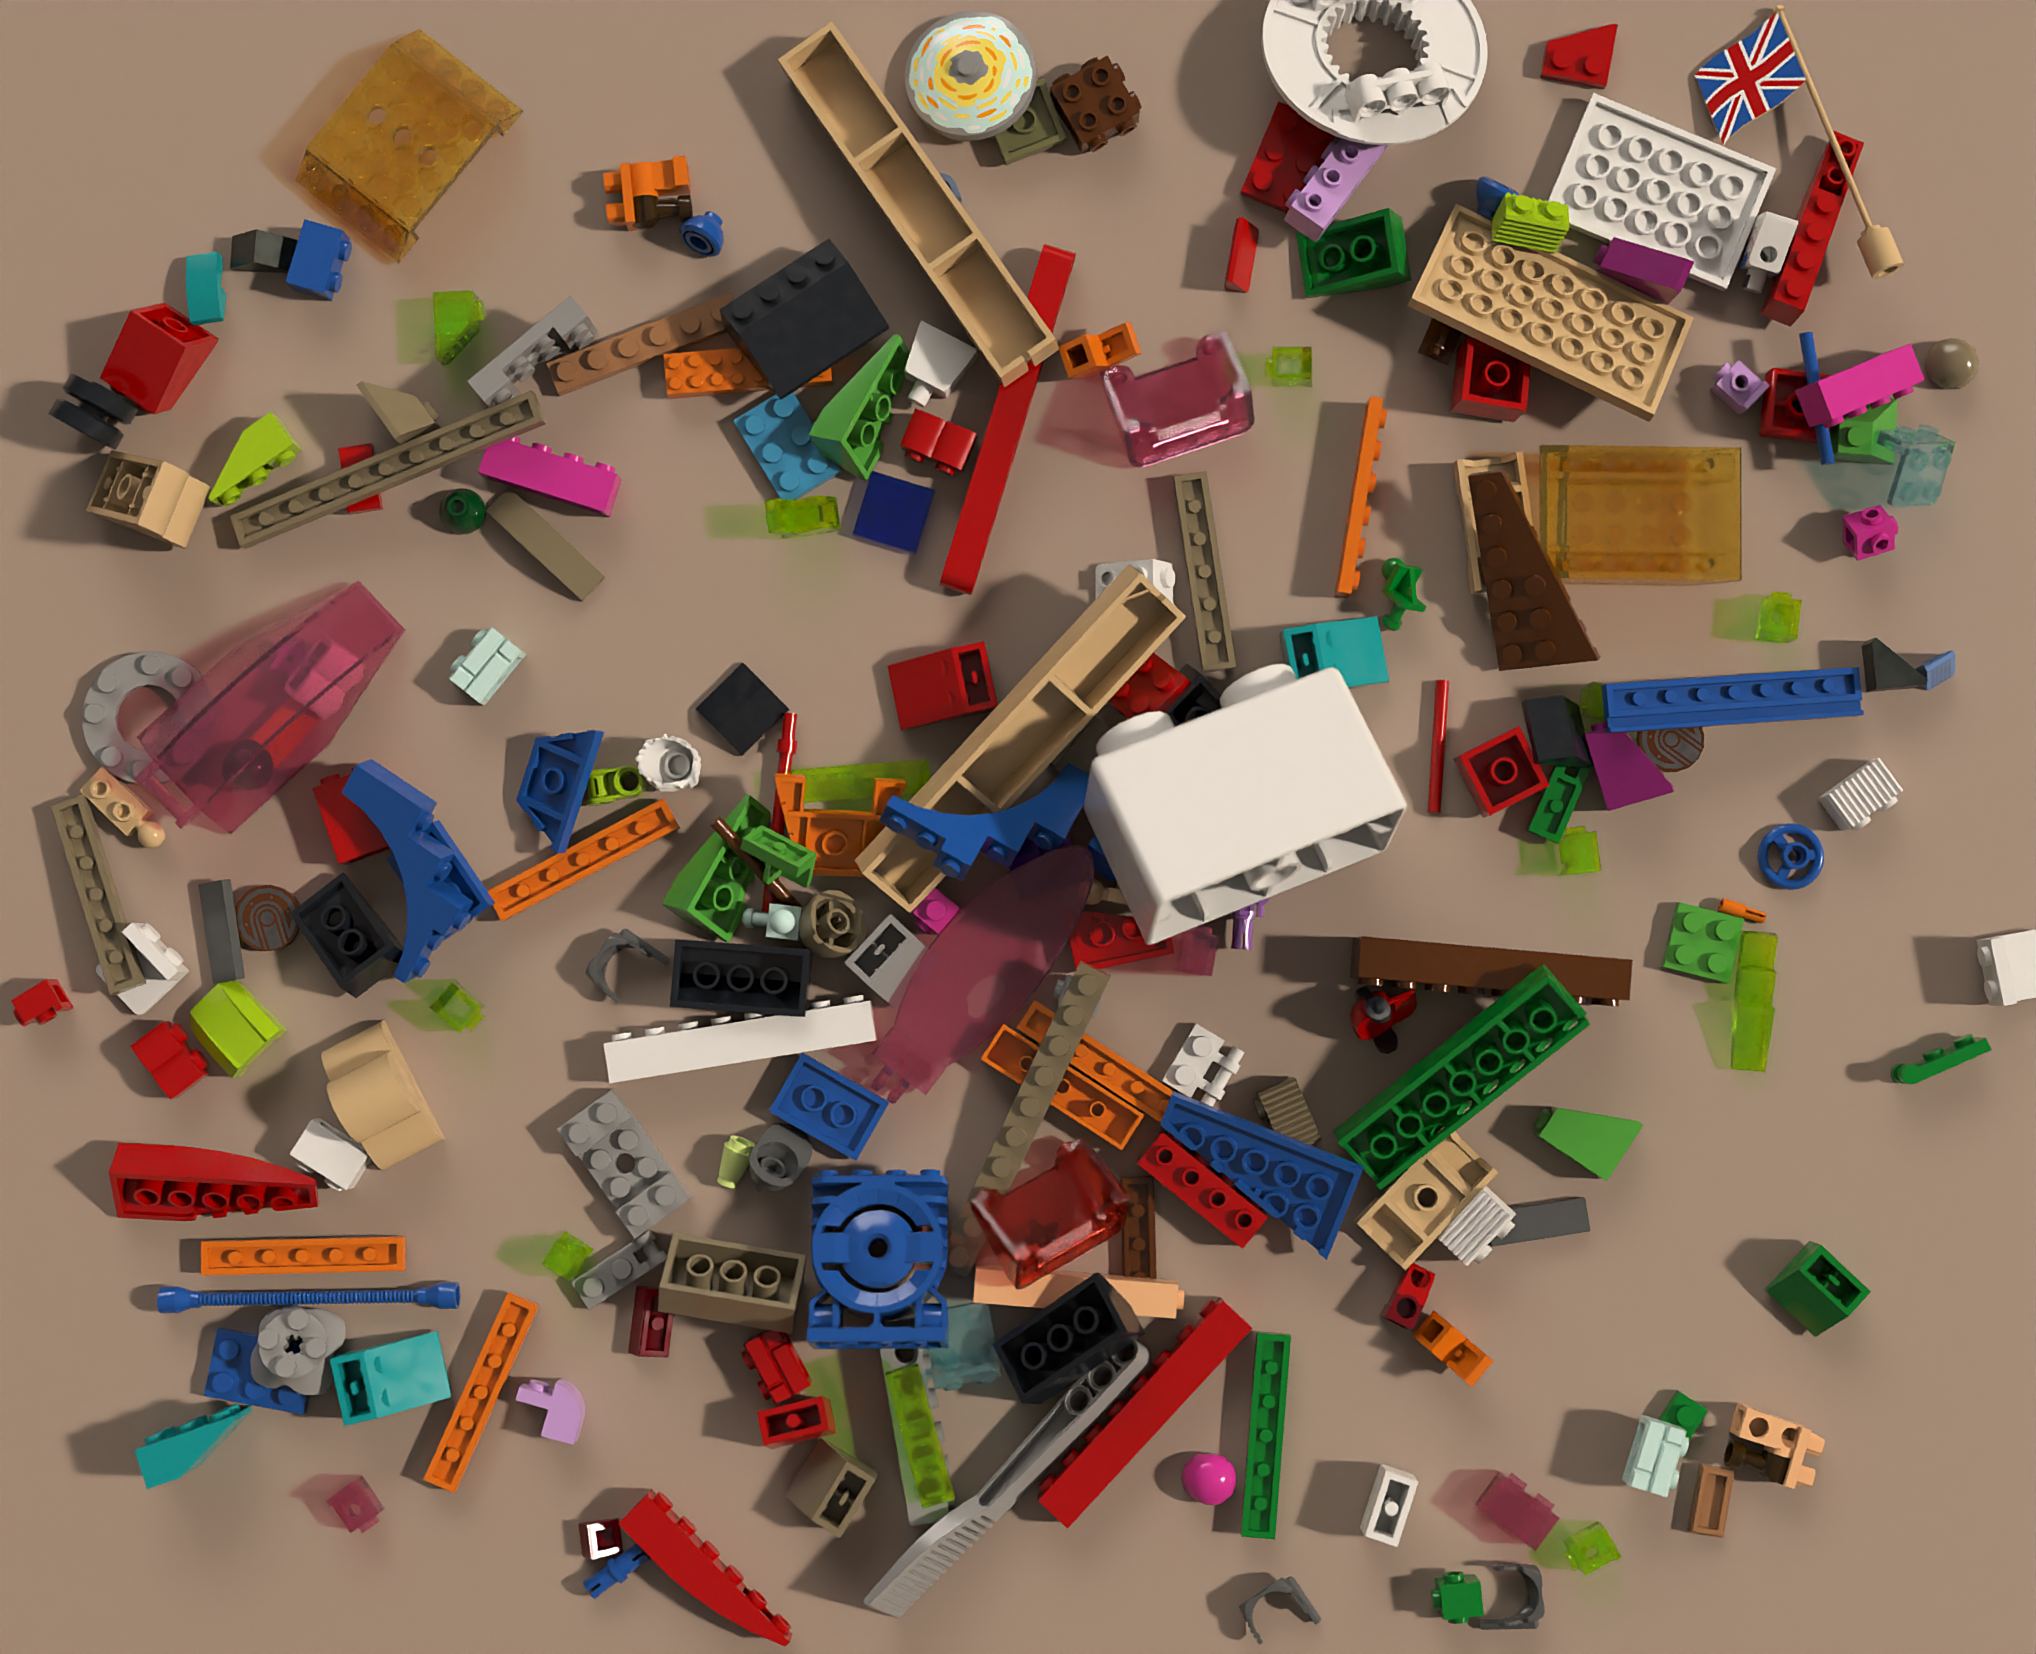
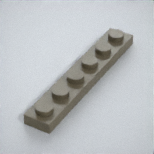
(1204, 572)
(98, 894)

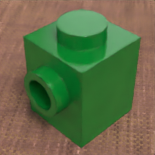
(1457, 1597)

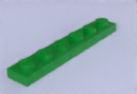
(1265, 1435)

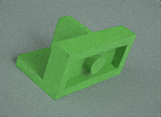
(780, 856)

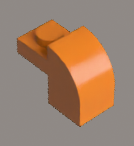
(1095, 353)
(1453, 1348)

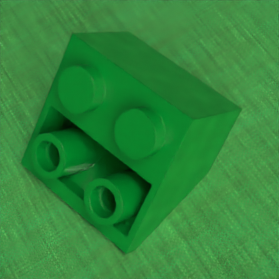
(1817, 1289)

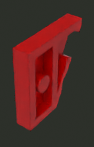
(1581, 57)

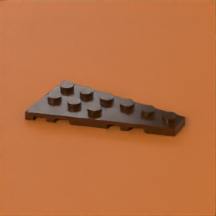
(1524, 592)

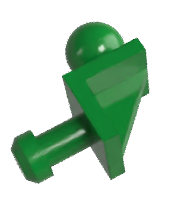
(1401, 590)

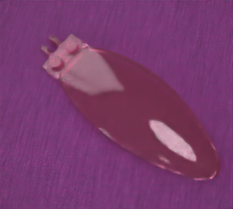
(984, 966)

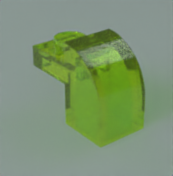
(802, 517)

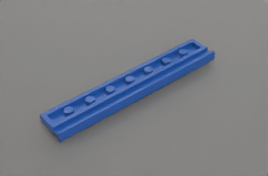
(1732, 700)

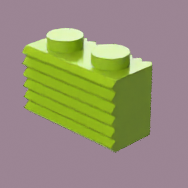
(1530, 222)

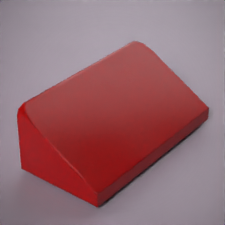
(1241, 256)

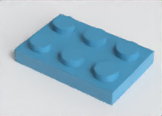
(781, 444)

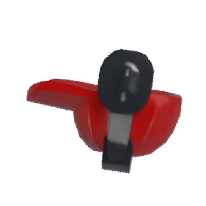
(1377, 1012)

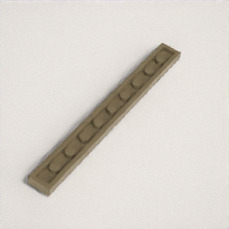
(388, 469)
(1028, 1108)

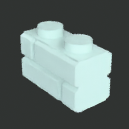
(486, 665)
(1655, 1456)

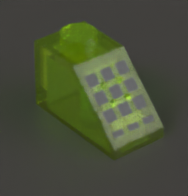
(455, 322)

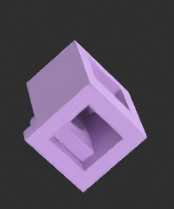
(1734, 397)

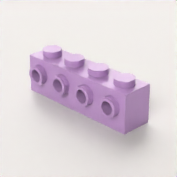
(1330, 186)

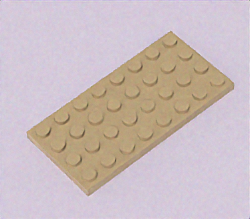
(1552, 314)

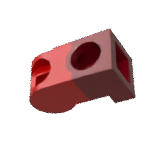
(1409, 1297)

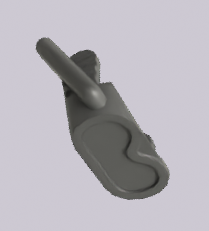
(614, 944)
(1287, 1586)
(1534, 1605)

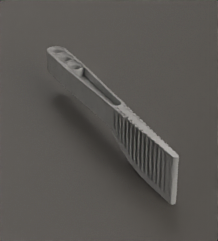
(1030, 1461)

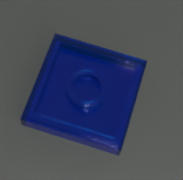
(894, 512)

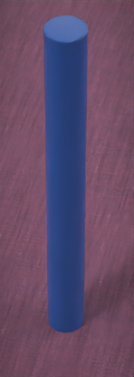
(1813, 375)

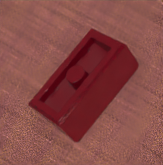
(649, 1327)

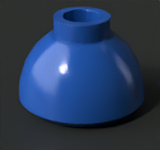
(1490, 194)
(703, 234)

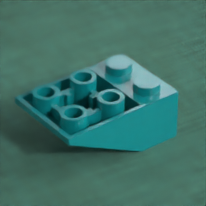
(1347, 645)
(390, 1377)
(175, 1453)

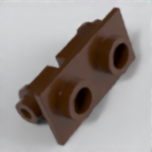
(1439, 341)

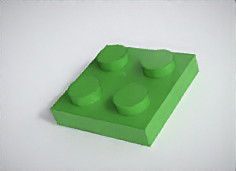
(1702, 942)

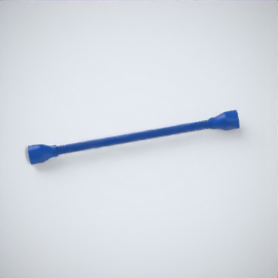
(178, 1299)

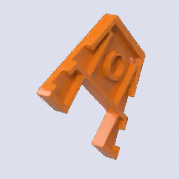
(833, 834)

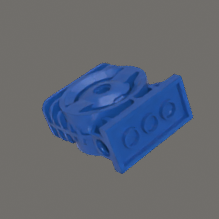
(926, 1203)

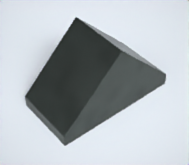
(262, 252)
(1886, 669)

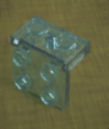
(1921, 464)
(970, 1349)

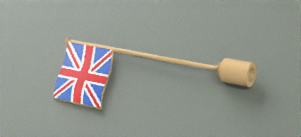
(1759, 77)

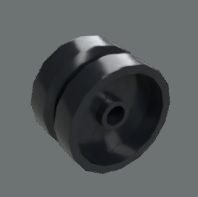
(93, 410)

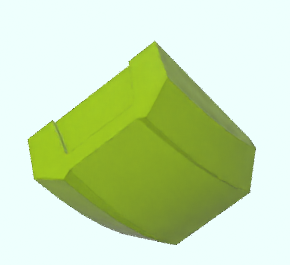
(233, 1026)

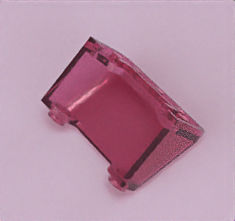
(1180, 404)

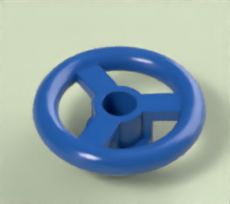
(1803, 856)

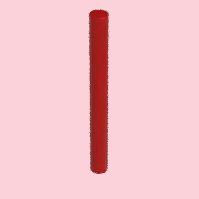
(1438, 746)

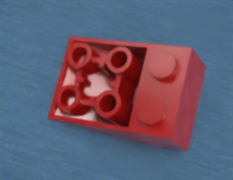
(943, 686)

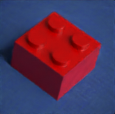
(1489, 382)
(1501, 772)

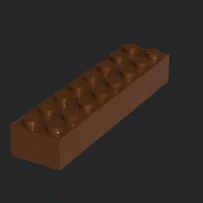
(1483, 968)

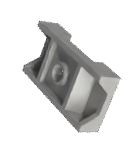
(517, 362)
(599, 1138)

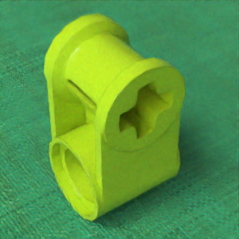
(608, 786)

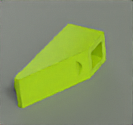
(256, 454)

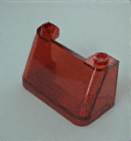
(1053, 1215)

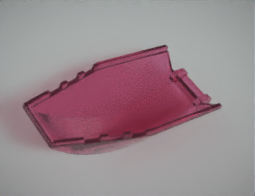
(267, 708)

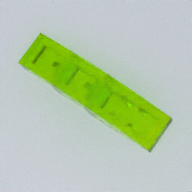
(857, 780)
(1753, 1001)
(920, 1435)

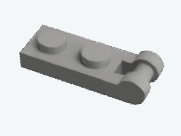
(618, 1270)

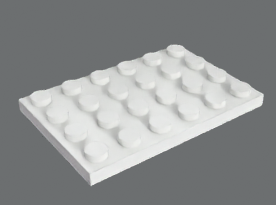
(1660, 189)

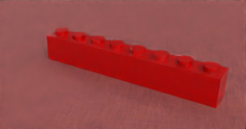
(1143, 1412)

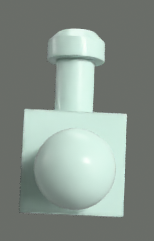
(780, 921)

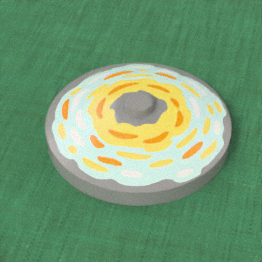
(970, 75)

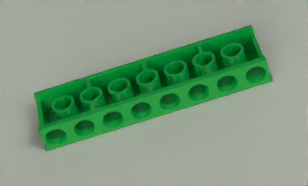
(1461, 1076)

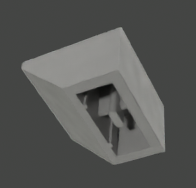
(888, 959)

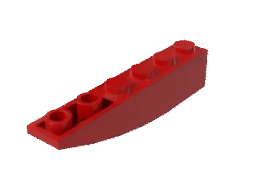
(1816, 219)
(697, 1568)

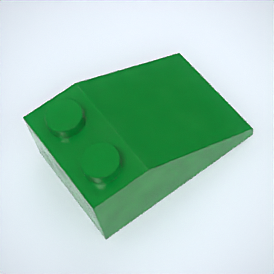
(1355, 255)

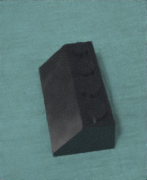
(741, 977)
(1067, 1339)

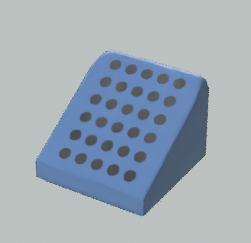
(1938, 669)

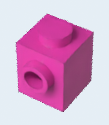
(935, 912)

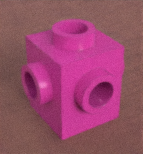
(1869, 532)

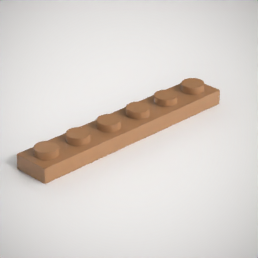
(638, 346)

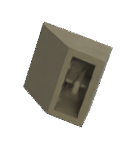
(831, 1486)

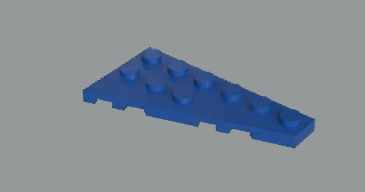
(1279, 1173)

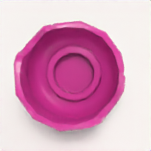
(1209, 1478)

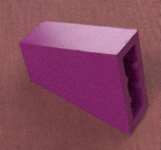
(1643, 268)
(1624, 769)

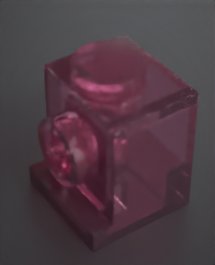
(357, 1493)

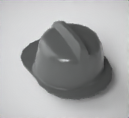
(779, 1157)

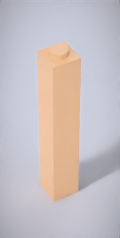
(1145, 1295)

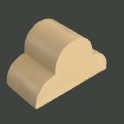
(149, 497)
(379, 1097)

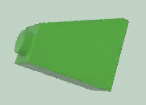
(1587, 1138)

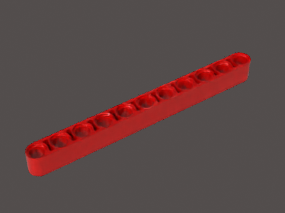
(1003, 435)

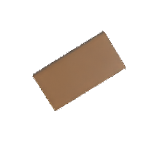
(1710, 1500)

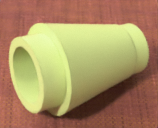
(734, 1161)

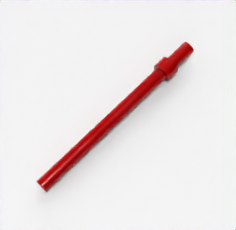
(786, 748)

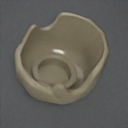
(1951, 363)

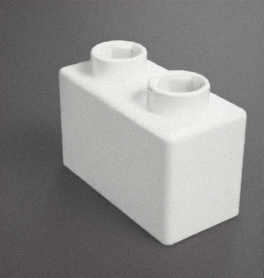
(1239, 799)

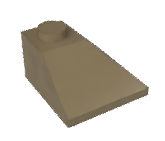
(400, 412)

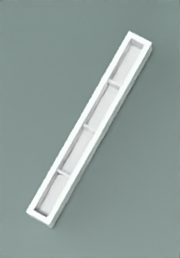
(739, 1041)

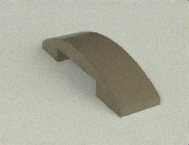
(545, 544)

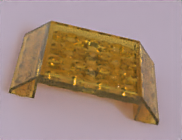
(383, 184)

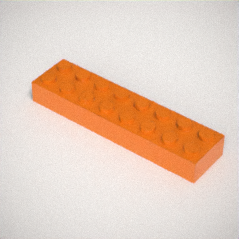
(718, 374)
(1076, 1093)

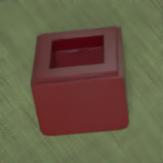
(600, 1538)

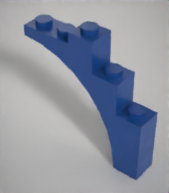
(999, 834)
(424, 862)

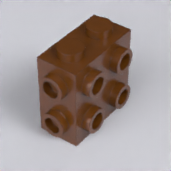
(1095, 103)

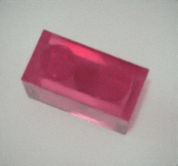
(1197, 951)
(1517, 1510)

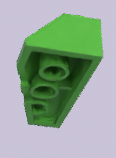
(855, 418)
(715, 880)

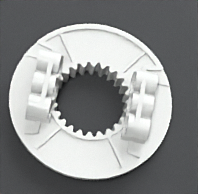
(1372, 108)

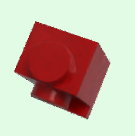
(40, 1003)

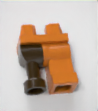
(641, 188)

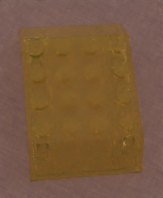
(1641, 514)

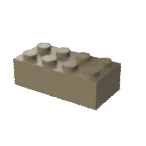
(732, 1283)

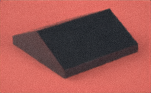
(742, 709)
(1556, 732)

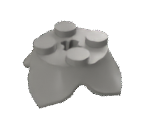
(308, 1370)

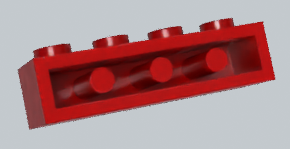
(1202, 1189)

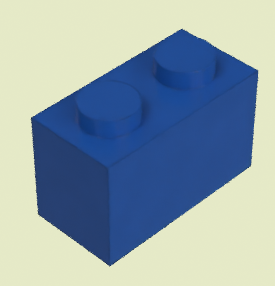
(319, 260)

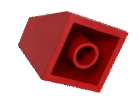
(156, 357)

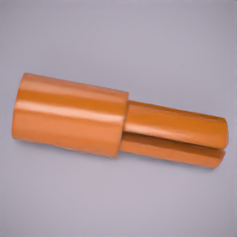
(1740, 910)

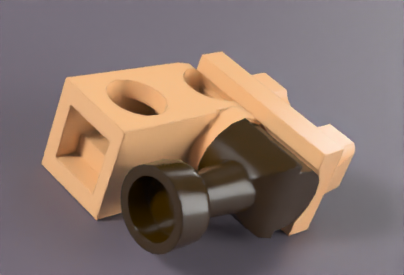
(1782, 1450)

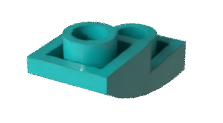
(203, 288)

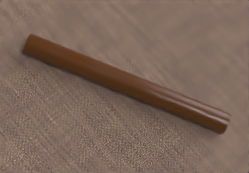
(752, 862)

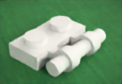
(1193, 1061)

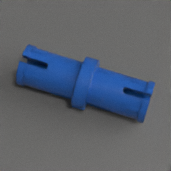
(615, 1570)

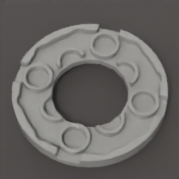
(110, 690)

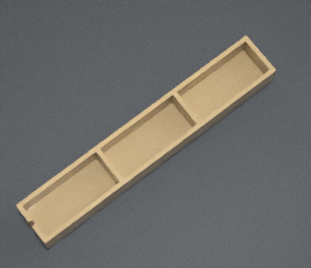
(918, 204)
(1030, 725)

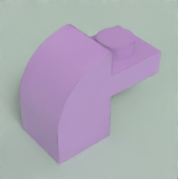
(564, 1408)

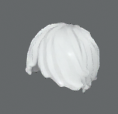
(669, 763)

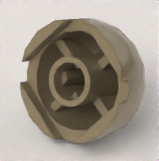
(831, 925)

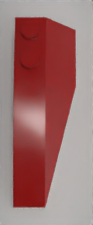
(193, 1181)

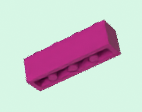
(1860, 385)
(551, 475)

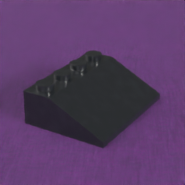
(803, 319)

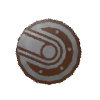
(1672, 748)
(265, 918)

